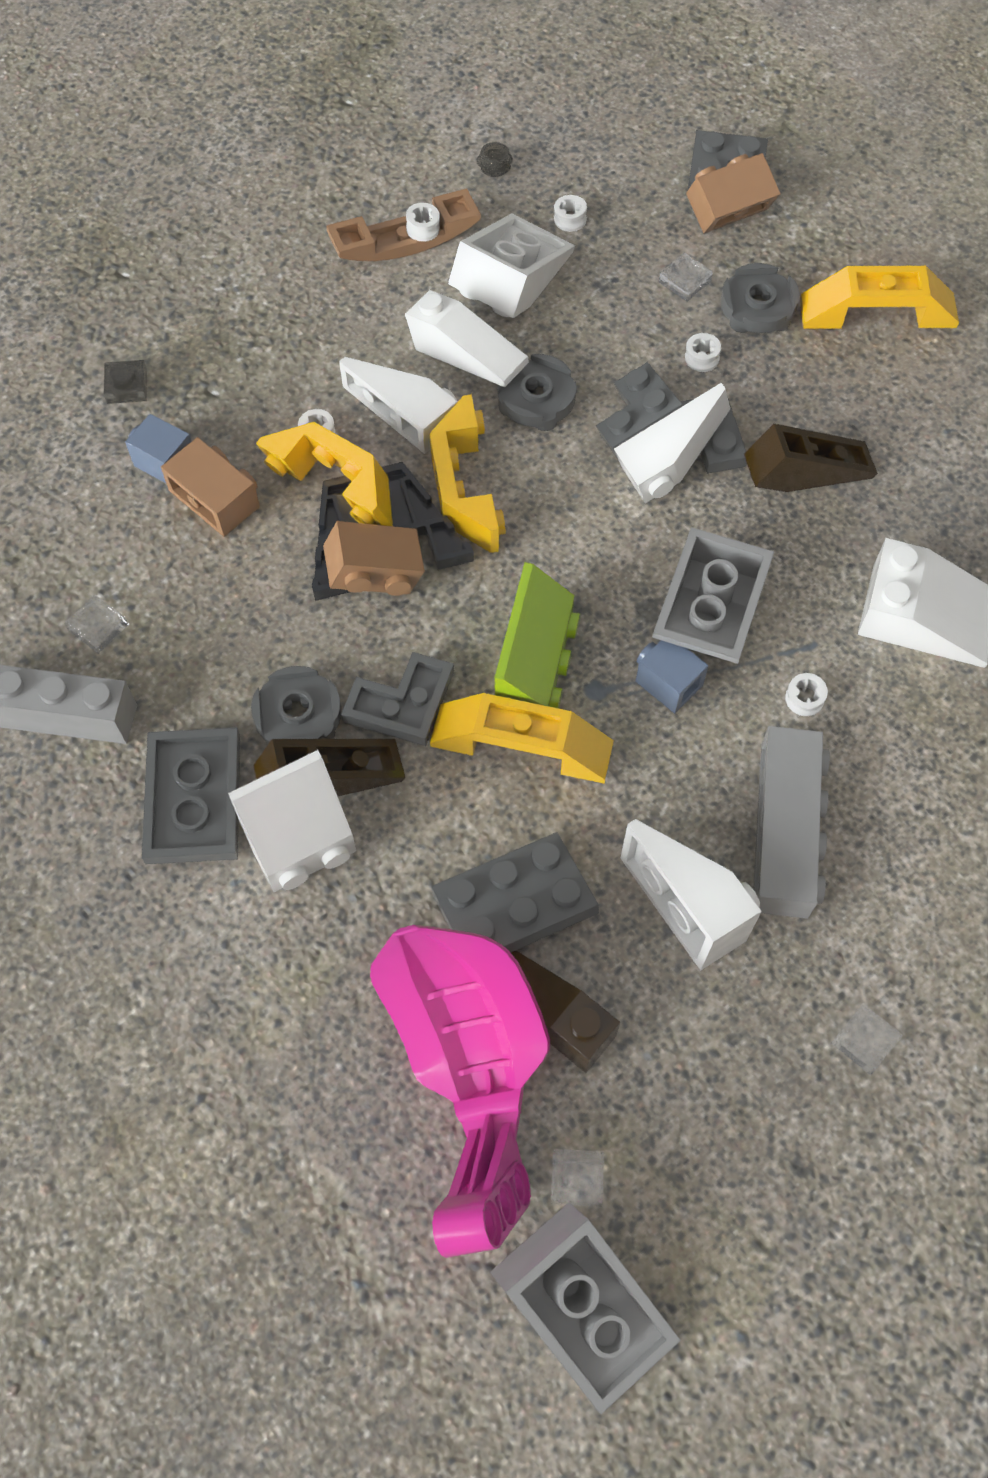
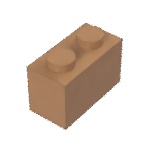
(732, 191)
(211, 486)
(373, 558)

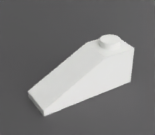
(462, 339)
(401, 399)
(666, 450)

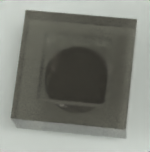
(125, 381)

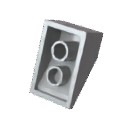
(713, 595)
(585, 1306)

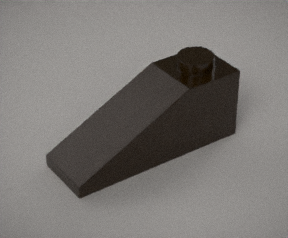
(806, 459)
(351, 763)
(573, 1019)

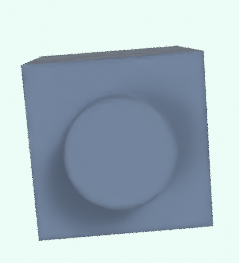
(154, 444)
(670, 673)

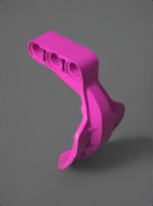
(477, 1042)

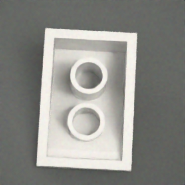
(508, 264)
(926, 604)
(294, 822)
(692, 893)

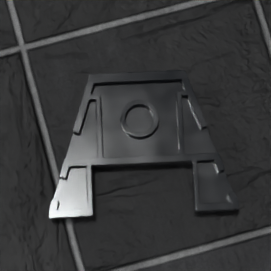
(410, 509)

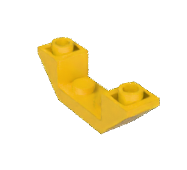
(879, 286)
(299, 449)
(472, 516)
(524, 728)

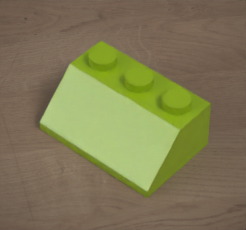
(537, 640)

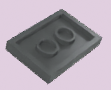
(188, 796)
(518, 895)

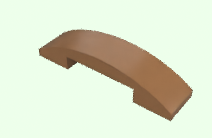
(390, 239)

